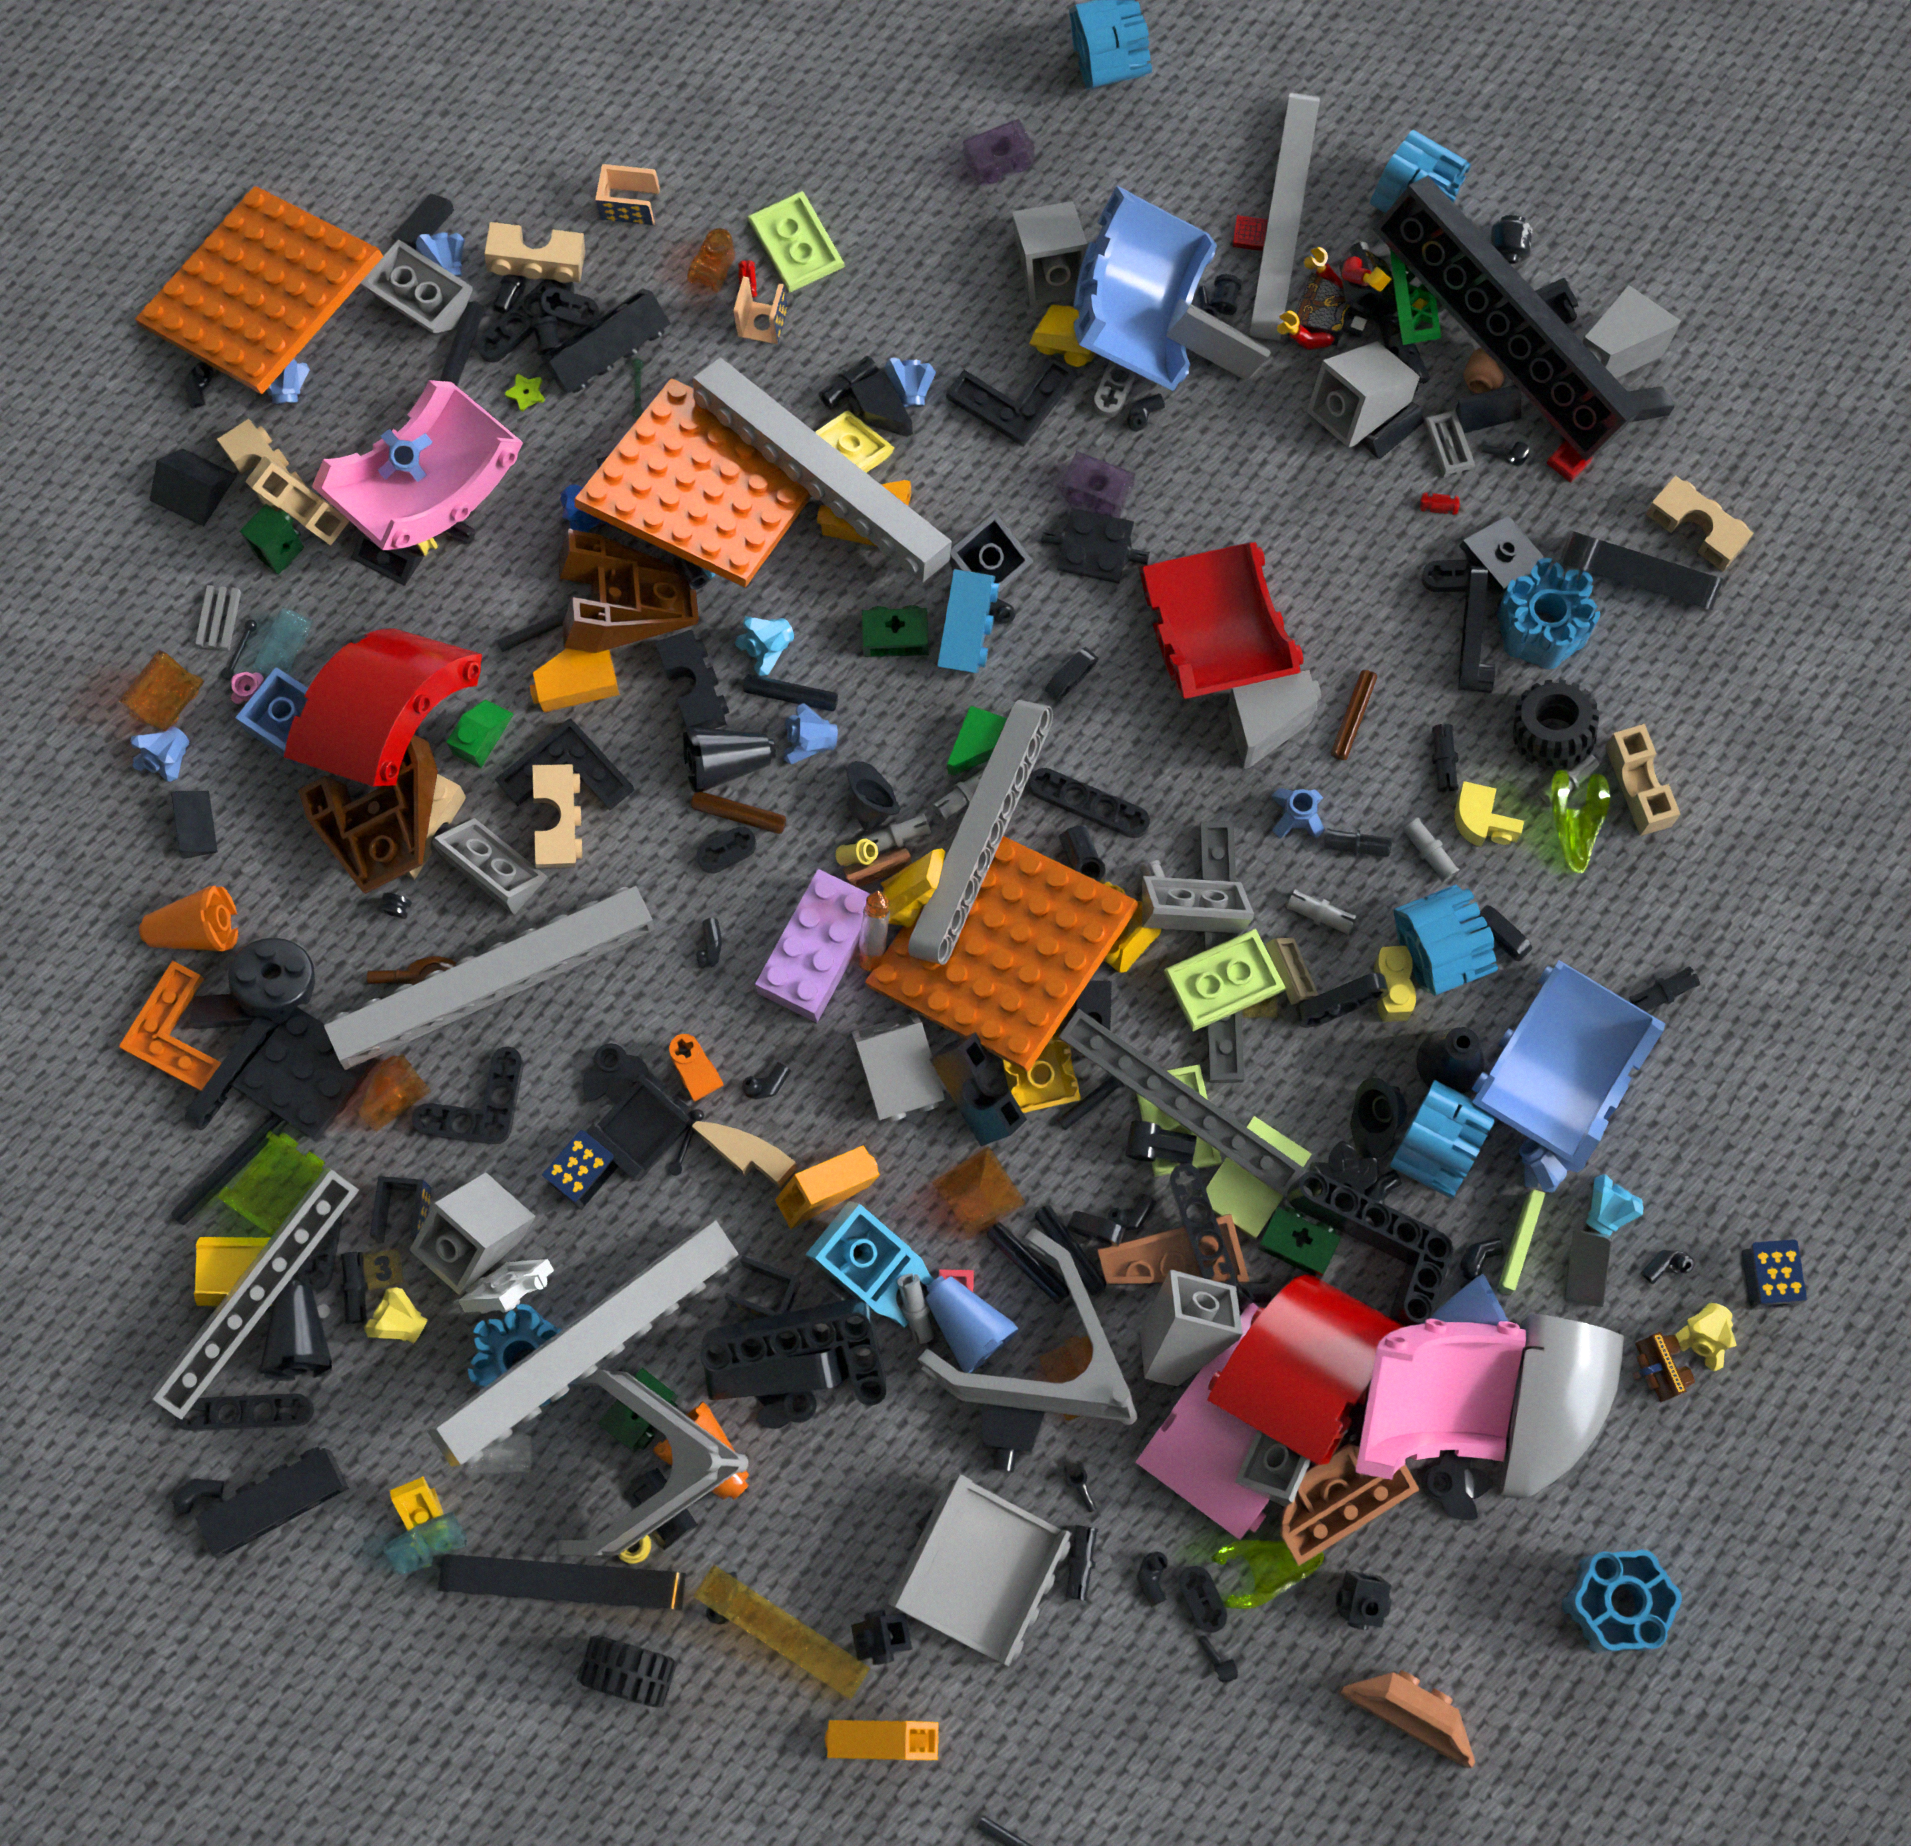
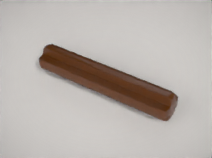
(1354, 715)
(738, 812)

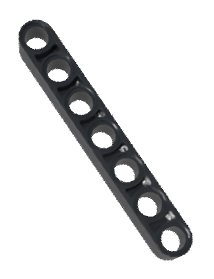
(562, 1581)

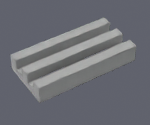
(1456, 466)
(222, 593)

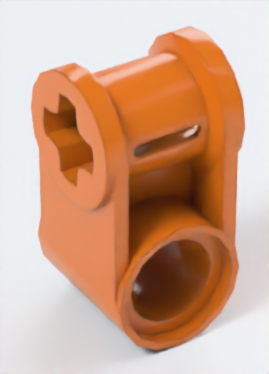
(695, 1071)

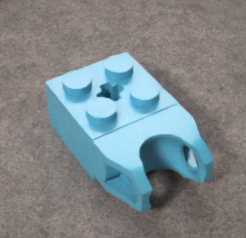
(879, 1267)

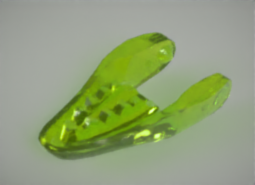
(1579, 827)
(1271, 1567)

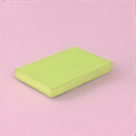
(796, 241)
(1224, 980)
(1204, 1154)
(1245, 1196)

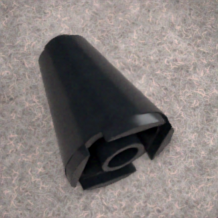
(724, 755)
(1451, 1058)
(295, 1336)

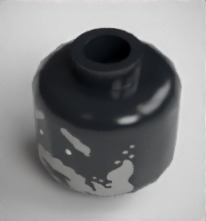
(1512, 238)

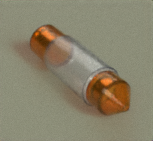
(874, 931)

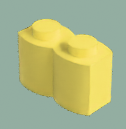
(1396, 966)

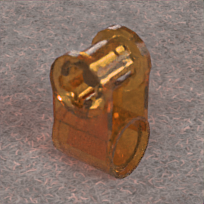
(711, 265)

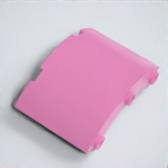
(461, 468)
(1440, 1391)
(1203, 1451)

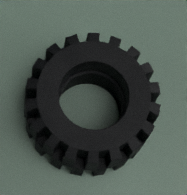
(1555, 746)
(626, 1671)

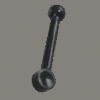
(250, 626)
(675, 1168)

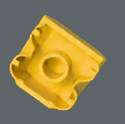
(1058, 335)
(913, 887)
(1131, 941)
(1048, 1081)
(221, 1264)

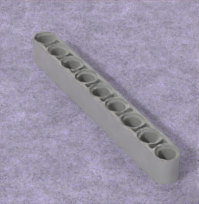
(1284, 216)
(981, 832)

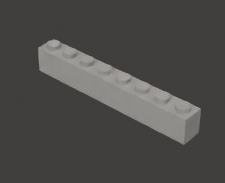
(253, 1293)

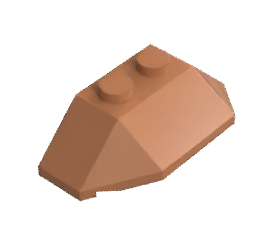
(1337, 1502)
(1415, 1712)

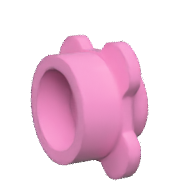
(244, 679)

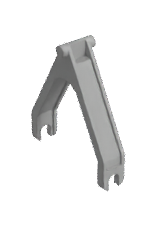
(1095, 1393)
(697, 1467)

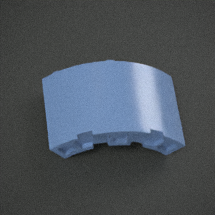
(1133, 285)
(1567, 1063)

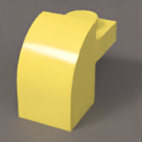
(1475, 818)

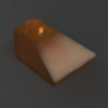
(392, 1092)
(978, 1192)

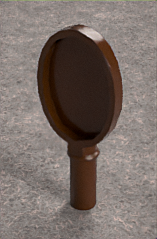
(413, 974)

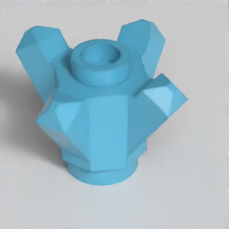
(765, 641)
(1612, 1206)

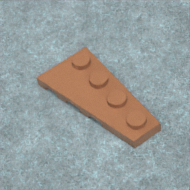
(1153, 1256)

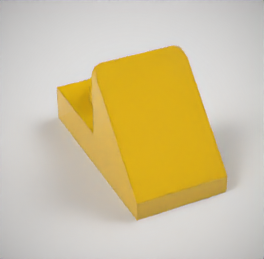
(416, 1502)

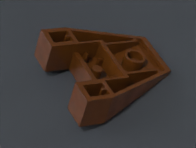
(629, 591)
(383, 830)

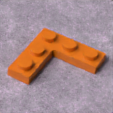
(150, 1033)

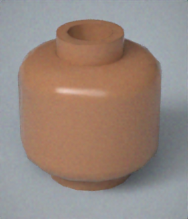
(1483, 373)

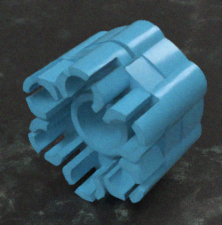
(1107, 43)
(1415, 160)
(1554, 594)
(1439, 943)
(1442, 1140)
(503, 1339)
(1653, 1595)

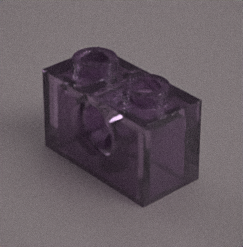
(1006, 139)
(1089, 471)

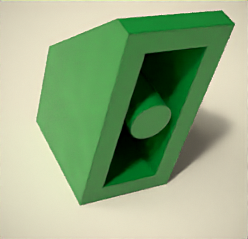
(478, 732)
(975, 740)

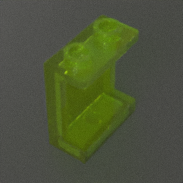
(273, 1183)

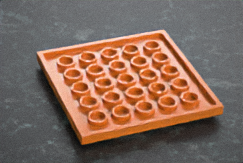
(259, 288)
(694, 488)
(1018, 958)

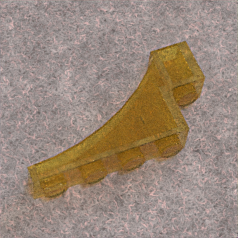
(781, 1631)

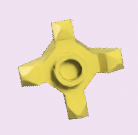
(396, 1318)
(1709, 1334)

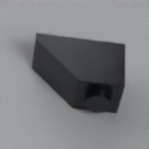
(880, 405)

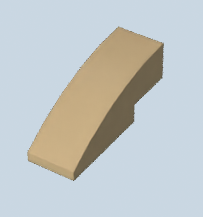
(747, 1151)

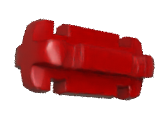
(747, 269)
(1439, 503)

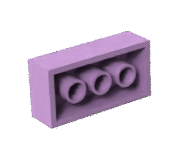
(815, 947)

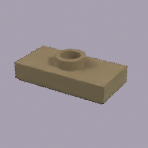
(1291, 969)

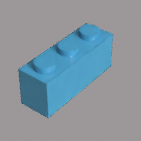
(968, 621)

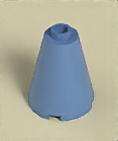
(1472, 1305)
(968, 1322)

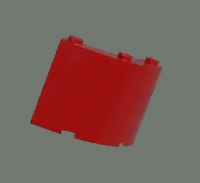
(1218, 621)
(374, 700)
(1303, 1366)

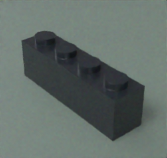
(606, 341)
(271, 1502)

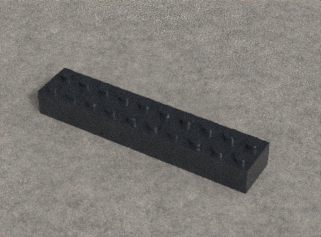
(1507, 318)

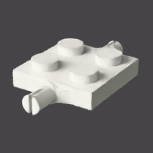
(506, 1286)

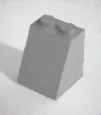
(1050, 251)
(1631, 333)
(1361, 391)
(1271, 713)
(898, 1067)
(471, 1232)
(1188, 1327)

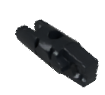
(1406, 353)

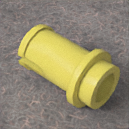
(862, 852)

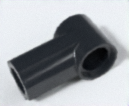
(1081, 852)
(1151, 1143)

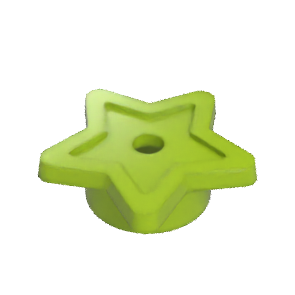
(532, 397)

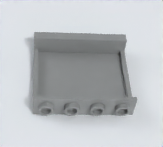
(980, 1569)

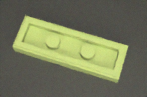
(1520, 1242)

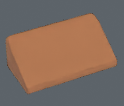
(882, 867)

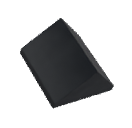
(189, 485)
(991, 551)

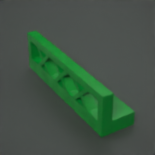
(1405, 308)

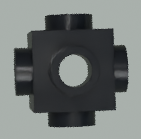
(1363, 1600)
(874, 1640)

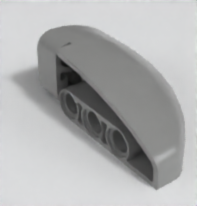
(1558, 1400)

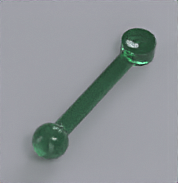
(637, 365)

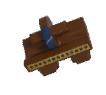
(1659, 1367)

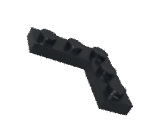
(1014, 418)
(564, 747)

